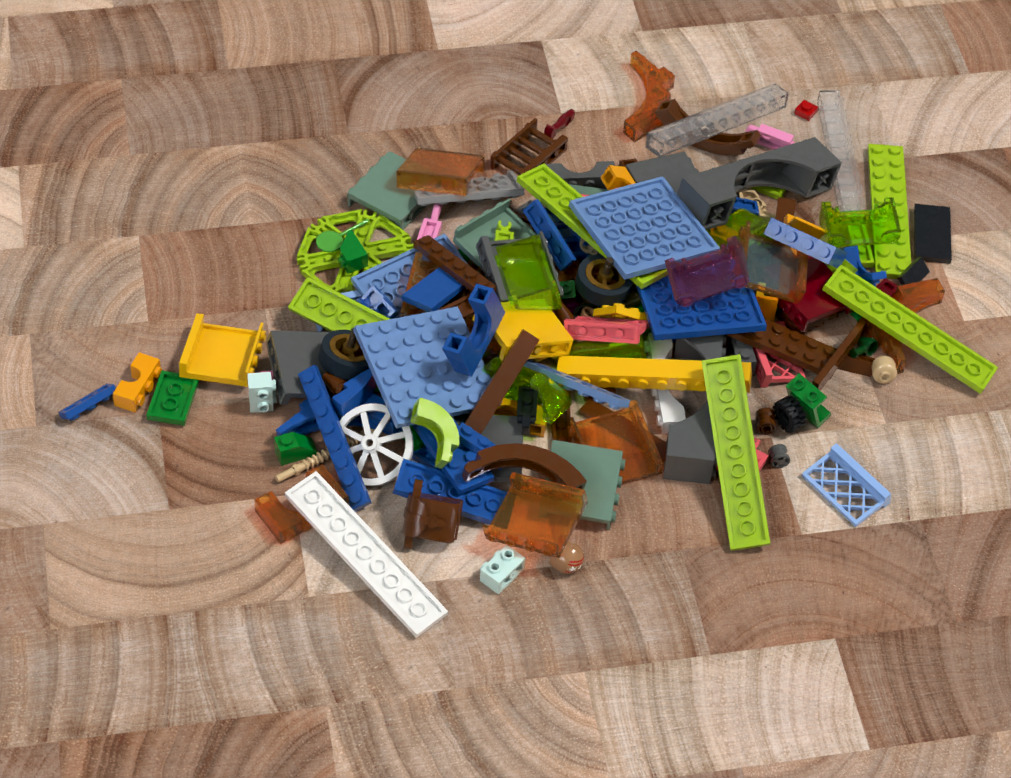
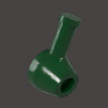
(866, 346)

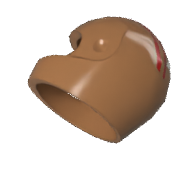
(570, 559)

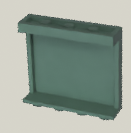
(380, 192)
(485, 225)
(601, 472)

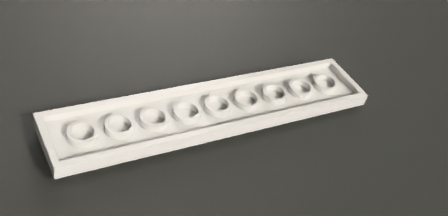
(366, 554)

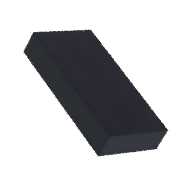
(914, 272)

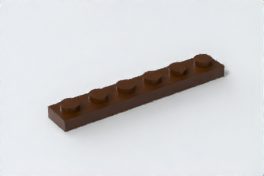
(451, 263)

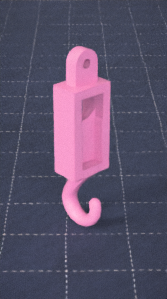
(772, 137)
(432, 226)

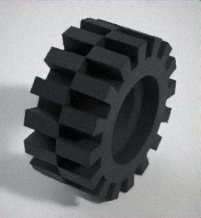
(789, 414)

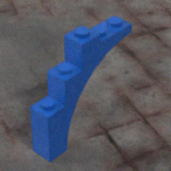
(305, 422)

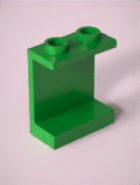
(810, 399)

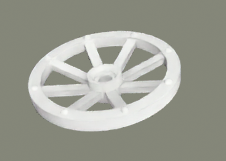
(377, 442)

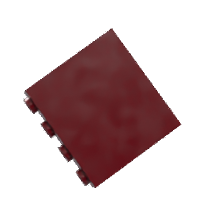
(815, 302)

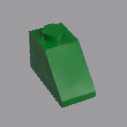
(352, 254)
(293, 447)

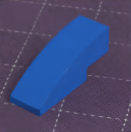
(355, 393)

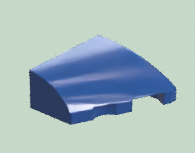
(378, 302)

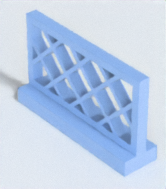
(860, 477)

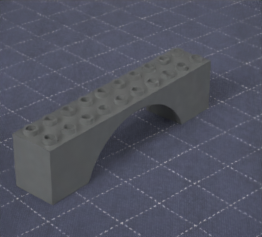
(798, 167)
(691, 441)

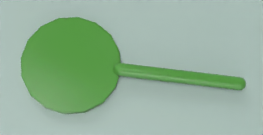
(332, 241)

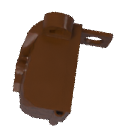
(430, 517)

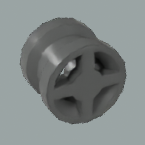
(779, 456)

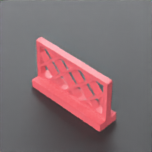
(606, 329)
(764, 367)

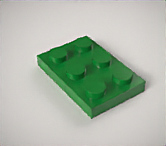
(172, 399)

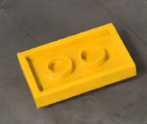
(619, 311)

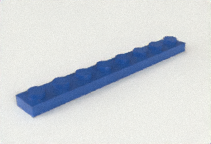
(334, 438)

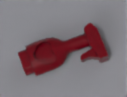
(562, 122)

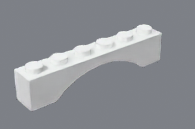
(668, 408)

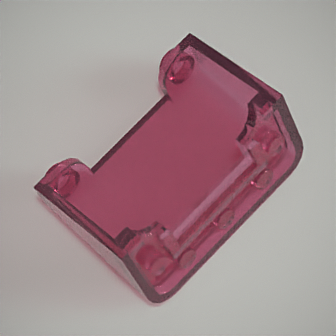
(708, 273)

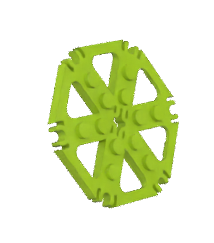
(376, 250)

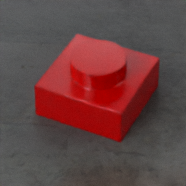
(806, 110)

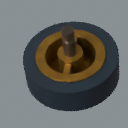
(601, 282)
(342, 354)

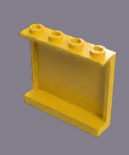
(542, 324)
(221, 353)

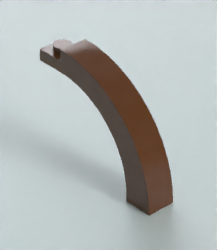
(720, 144)
(527, 457)

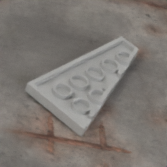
(478, 190)

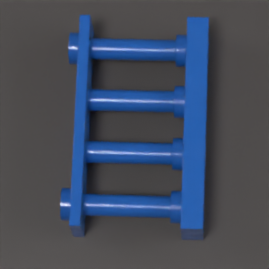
(557, 245)

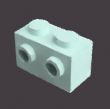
(260, 392)
(502, 569)

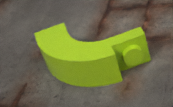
(441, 425)

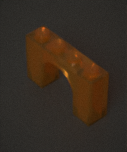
(287, 523)

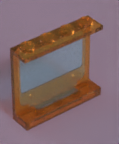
(774, 266)

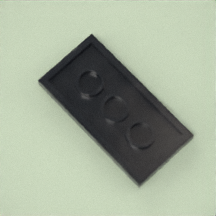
(932, 233)

